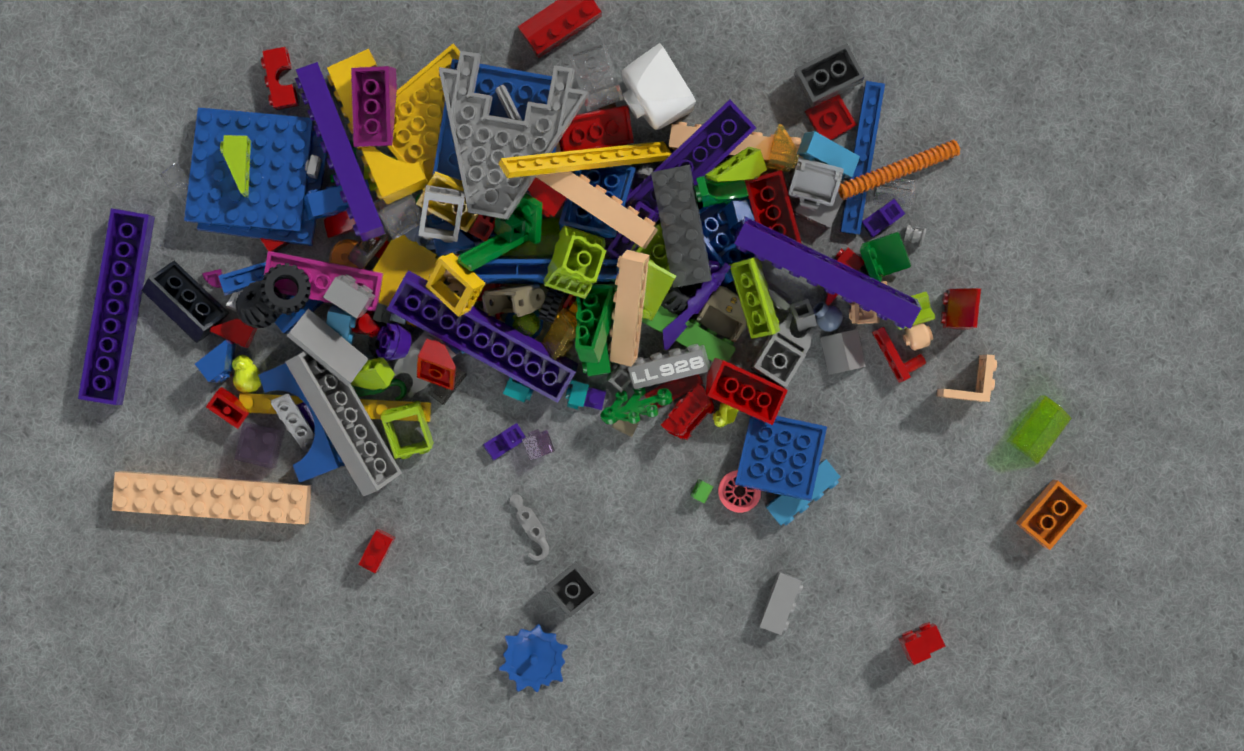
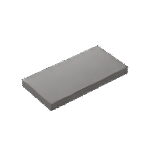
(327, 347)

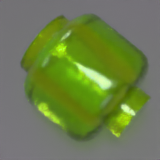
(526, 324)

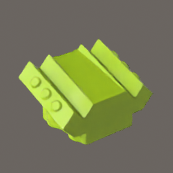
(575, 262)

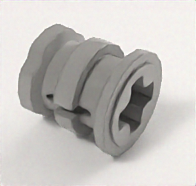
(914, 235)

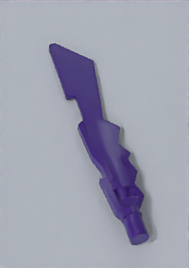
(695, 304)

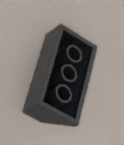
(184, 301)

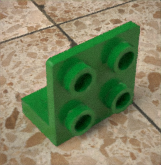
(885, 256)

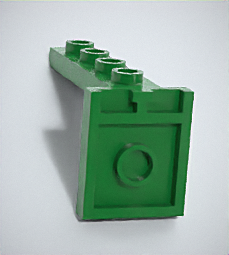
(531, 211)

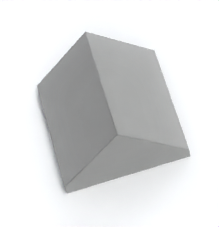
(842, 352)

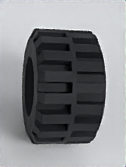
(285, 272)

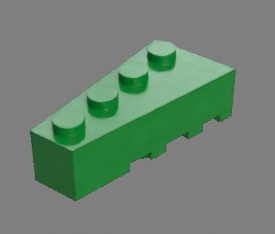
(594, 322)

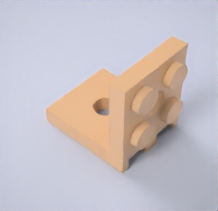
(984, 383)

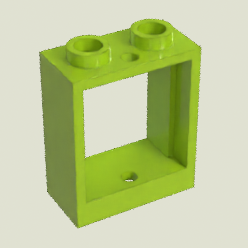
(401, 412)

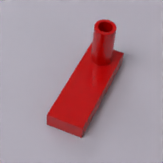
(900, 369)

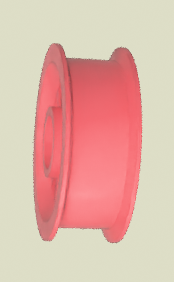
(731, 506)

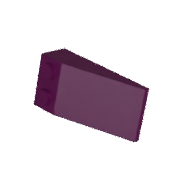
(373, 105)

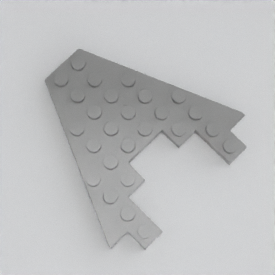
(485, 139)

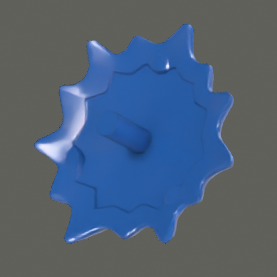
(533, 658)

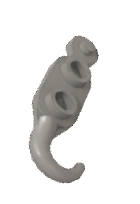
(531, 526)

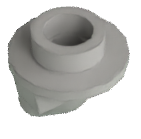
(643, 170)

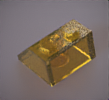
(782, 151)

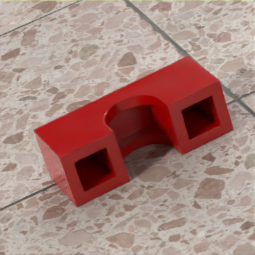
(275, 62)

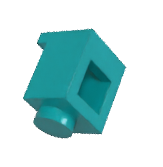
(518, 390)
(576, 394)

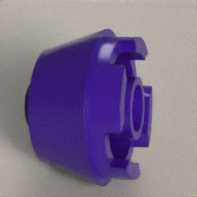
(394, 342)

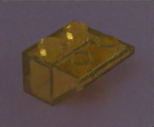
(561, 334)

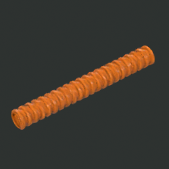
(899, 169)

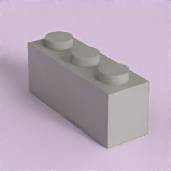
(780, 603)

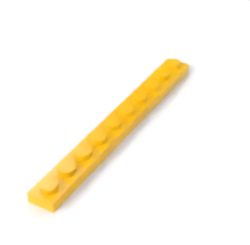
(584, 159)
(262, 404)

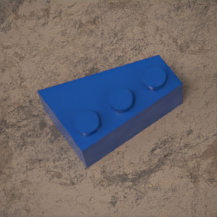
(325, 202)

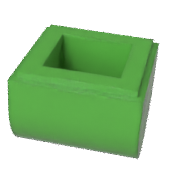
(701, 491)

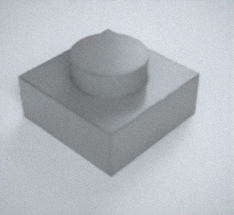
(313, 166)

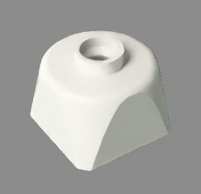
(656, 89)

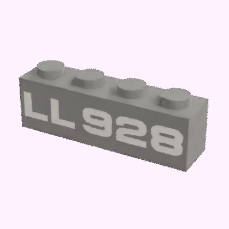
(669, 366)

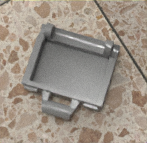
(815, 182)

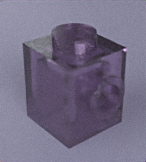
(538, 444)

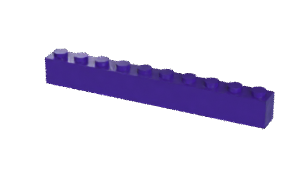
(340, 152)

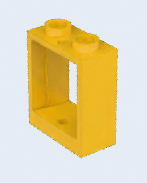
(468, 278)

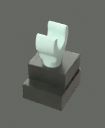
(383, 315)

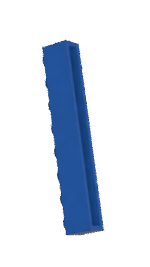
(533, 271)

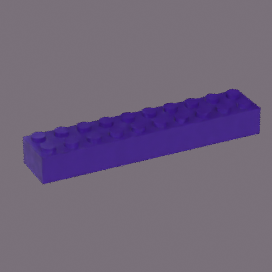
(701, 151)
(827, 273)
(116, 307)
(484, 338)

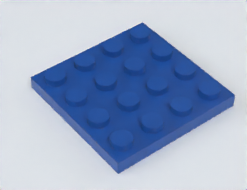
(781, 457)

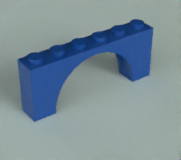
(322, 454)

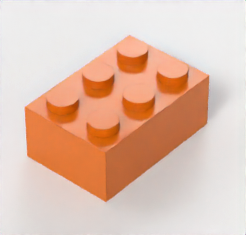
(1051, 514)

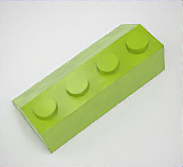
(755, 297)

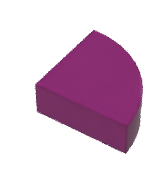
(212, 278)

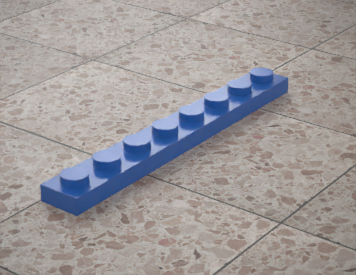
(864, 148)

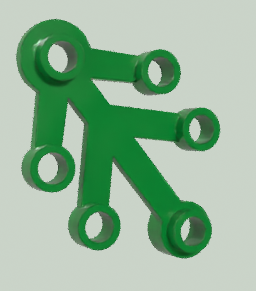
(635, 407)

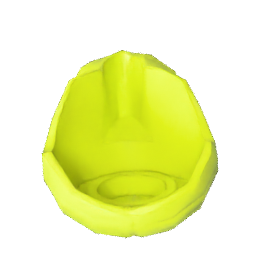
(245, 375)
(724, 415)

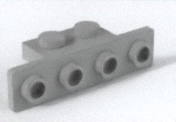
(294, 421)

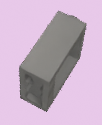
(442, 195)

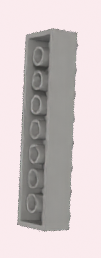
(345, 424)

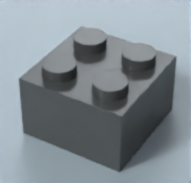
(573, 589)

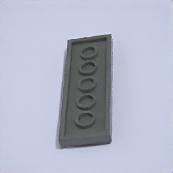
(681, 225)

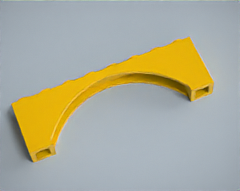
(393, 177)

